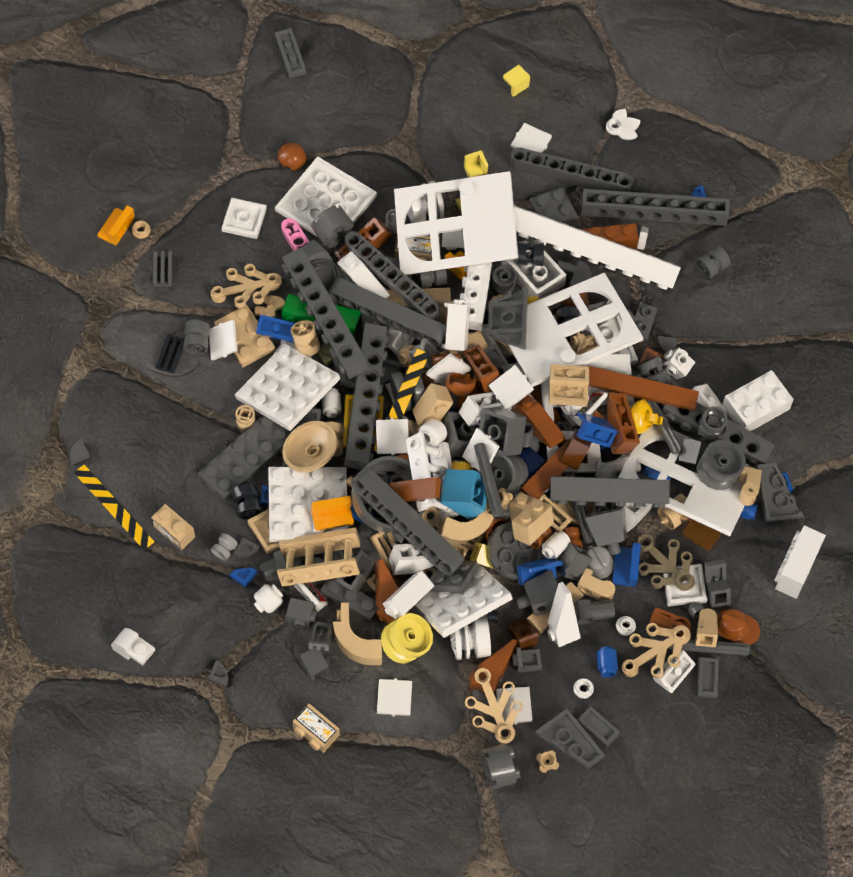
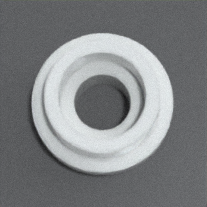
(625, 631)
(583, 683)

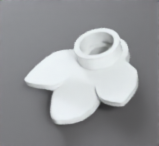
(625, 125)

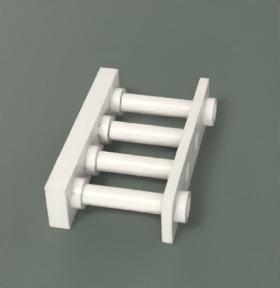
(421, 469)

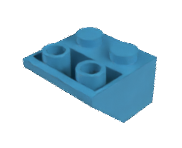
(464, 492)

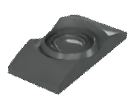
(323, 265)

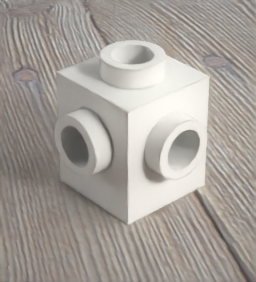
(677, 363)

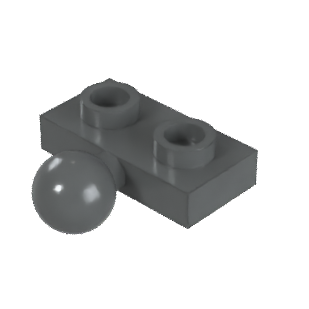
(644, 319)

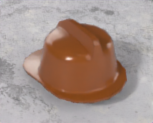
(737, 626)

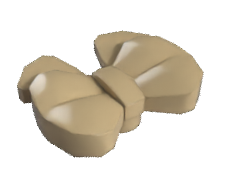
(273, 304)

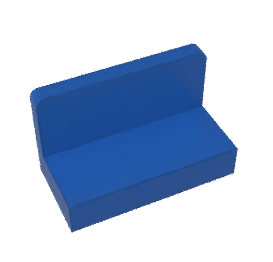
(275, 328)
(596, 430)
(627, 566)
(535, 568)

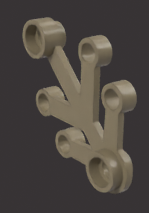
(667, 565)

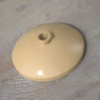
(309, 446)

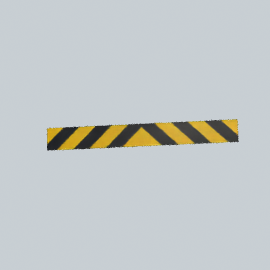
(408, 386)
(114, 507)

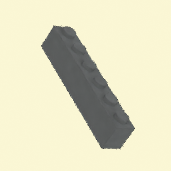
(610, 490)

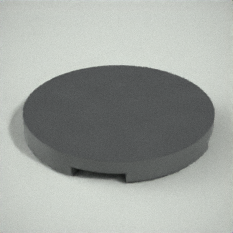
(508, 552)

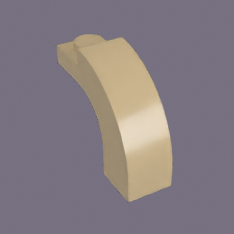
(461, 532)
(357, 649)

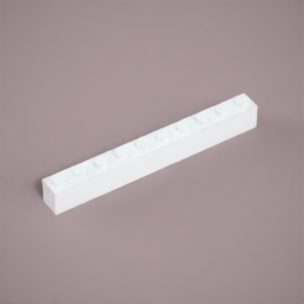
(595, 248)

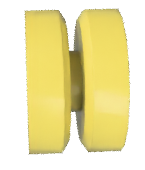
(407, 638)

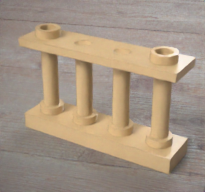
(315, 544)

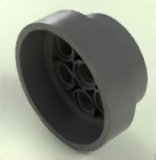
(388, 469)

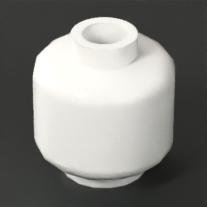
(434, 432)
(268, 598)

